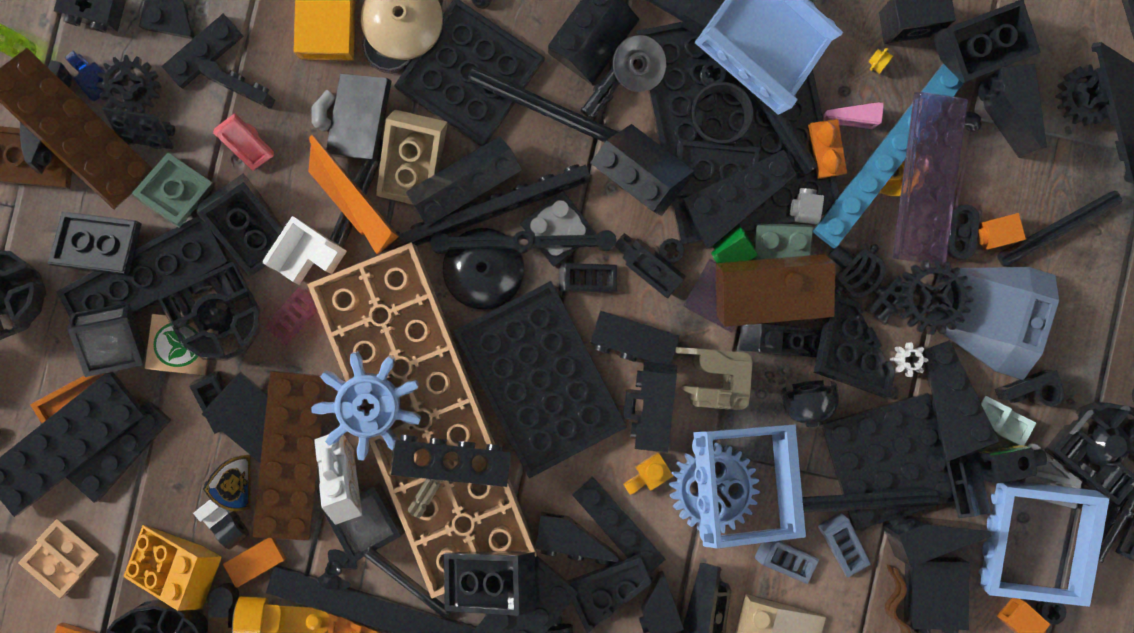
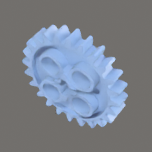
(732, 471)

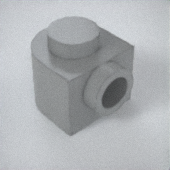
(807, 206)

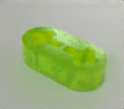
(12, 37)

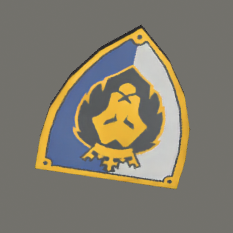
(230, 484)

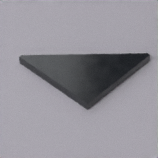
(1117, 77)

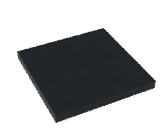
(441, 74)

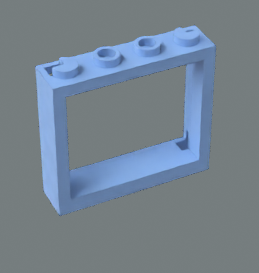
(787, 481)
(1086, 549)

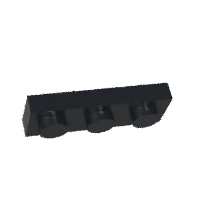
(208, 45)

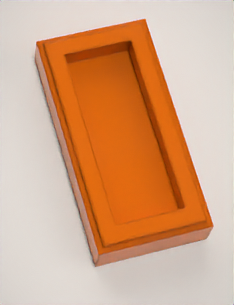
(254, 561)

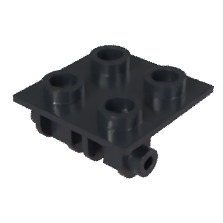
(140, 128)

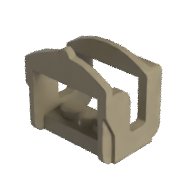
(737, 378)

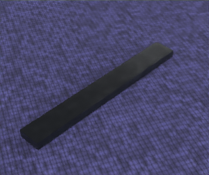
(359, 605)

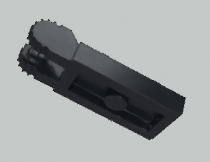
(236, 83)

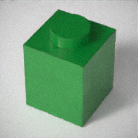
(734, 247)

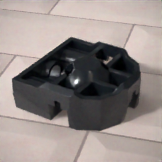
(20, 302)
(207, 316)
(1098, 448)

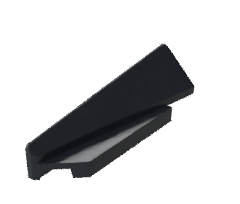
(708, 602)

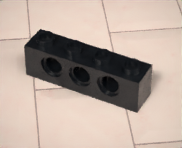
(493, 474)

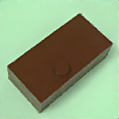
(775, 290)

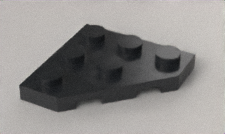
(852, 351)

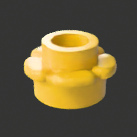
(880, 60)

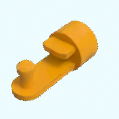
(257, 616)

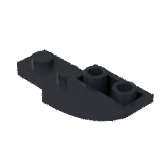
(33, 150)

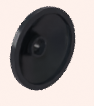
(484, 289)

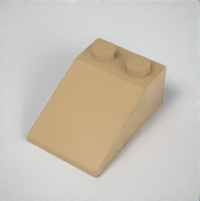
(409, 153)
(772, 617)

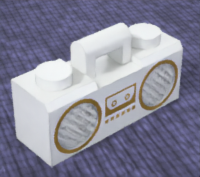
(338, 480)

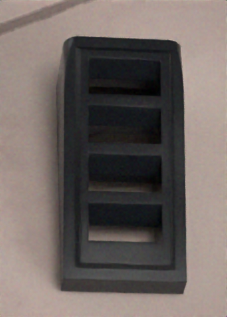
(564, 277)
(201, 396)

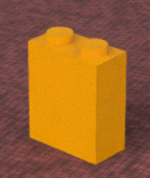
(324, 29)

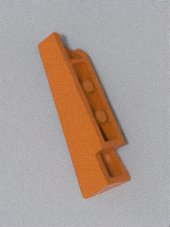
(349, 197)

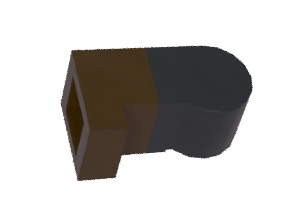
(221, 608)

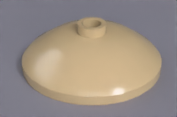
(404, 35)

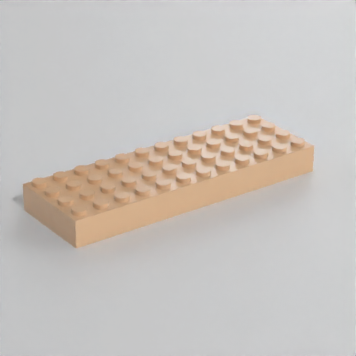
(393, 310)

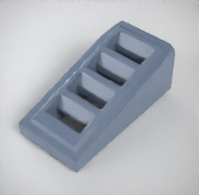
(837, 528)
(770, 552)

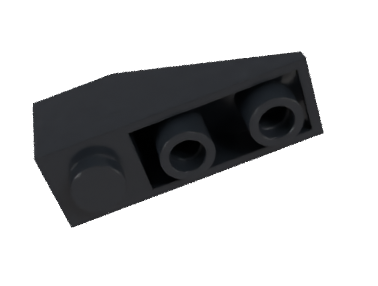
(779, 340)
(564, 535)

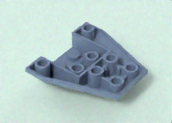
(1007, 317)

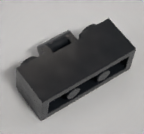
(655, 419)

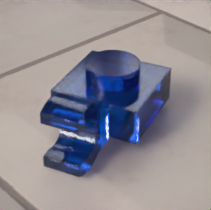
(87, 75)

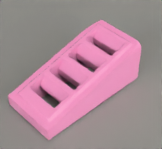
(859, 116)

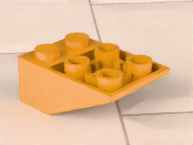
(172, 568)

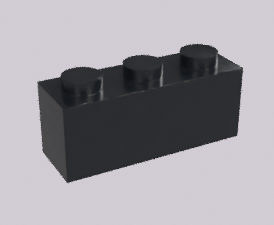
(633, 339)

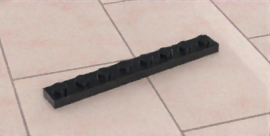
(494, 206)

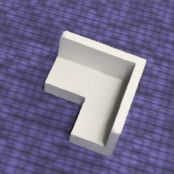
(299, 249)

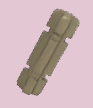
(424, 497)

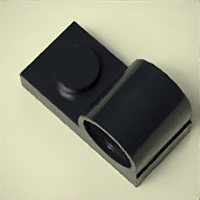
(1032, 387)

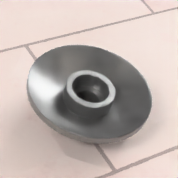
(651, 61)

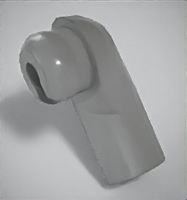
(319, 111)

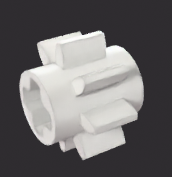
(918, 359)

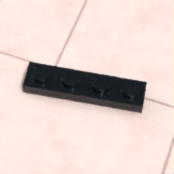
(616, 523)

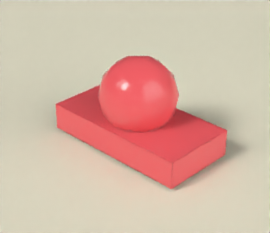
(243, 141)

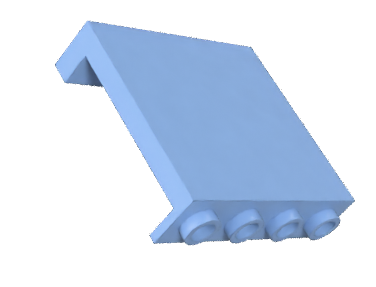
(769, 45)

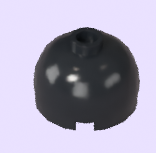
(811, 402)

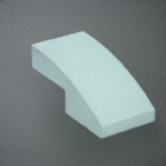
(1007, 422)

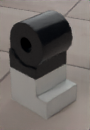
(223, 523)

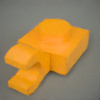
(651, 472)

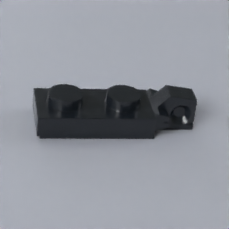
(650, 265)

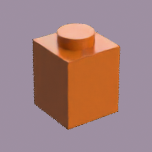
(1000, 231)
(1022, 617)

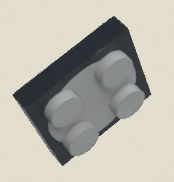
(557, 218)

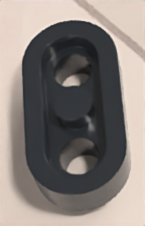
(963, 233)

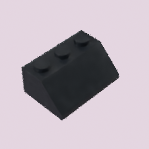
(592, 36)
(987, 42)
(643, 168)

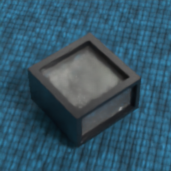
(106, 339)
(374, 528)

